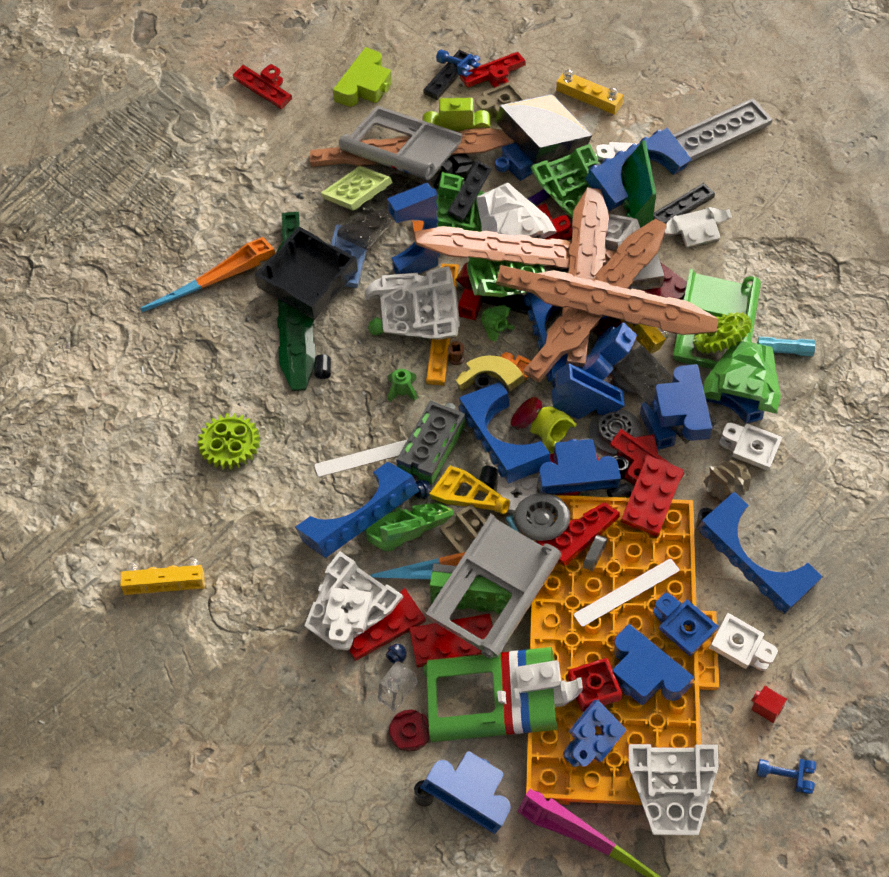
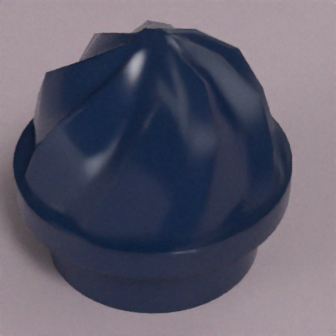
(424, 489)
(396, 653)

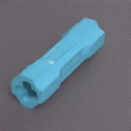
(801, 347)

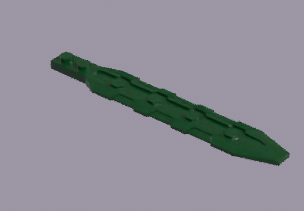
(295, 329)

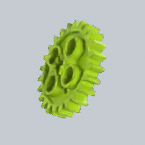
(729, 332)
(229, 441)

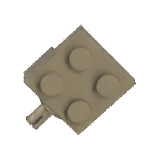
(464, 528)

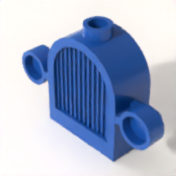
(514, 161)

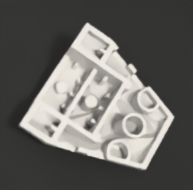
(510, 213)
(423, 308)
(345, 574)
(674, 785)

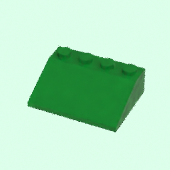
(639, 186)

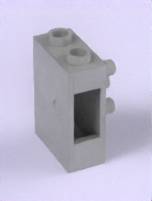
(650, 276)

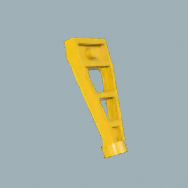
(452, 480)

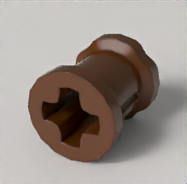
(456, 352)

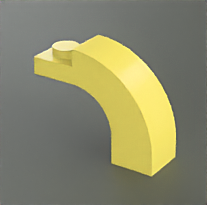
(493, 366)

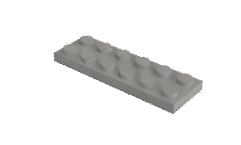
(723, 129)

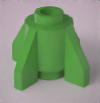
(495, 320)
(401, 384)

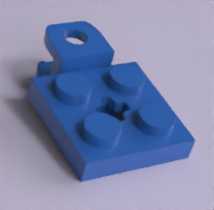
(675, 616)
(586, 744)

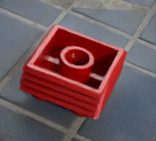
(600, 674)

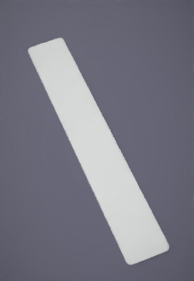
(359, 458)
(626, 592)

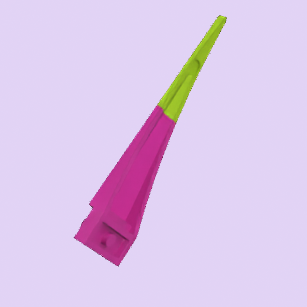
(562, 821)

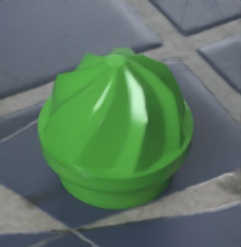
(376, 326)

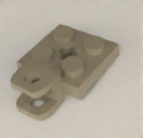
(493, 98)

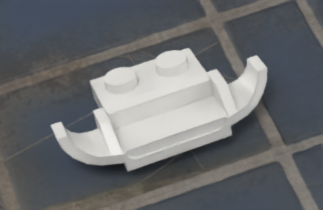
(698, 226)
(389, 283)
(542, 677)

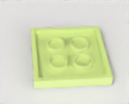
(356, 188)

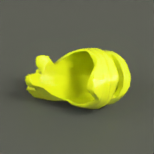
(551, 426)

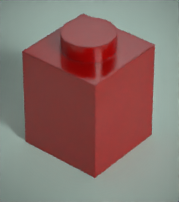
(469, 305)
(768, 703)

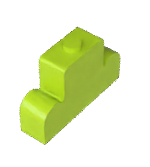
(363, 79)
(457, 115)

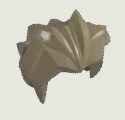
(727, 479)

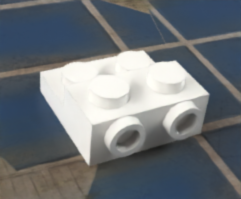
(618, 229)

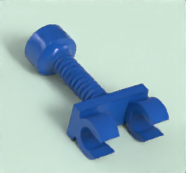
(462, 65)
(806, 766)

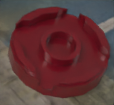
(526, 413)
(409, 730)

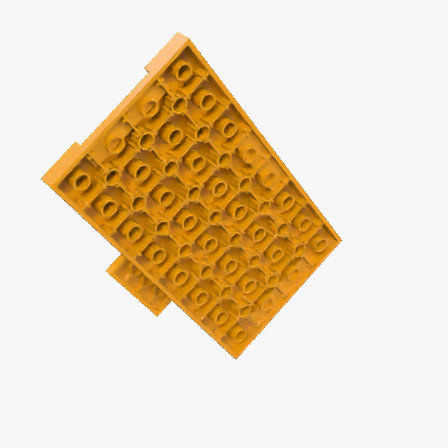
(553, 625)

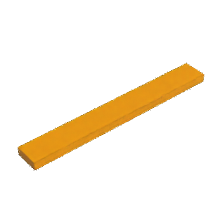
(439, 348)

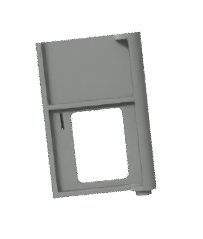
(421, 154)
(510, 563)

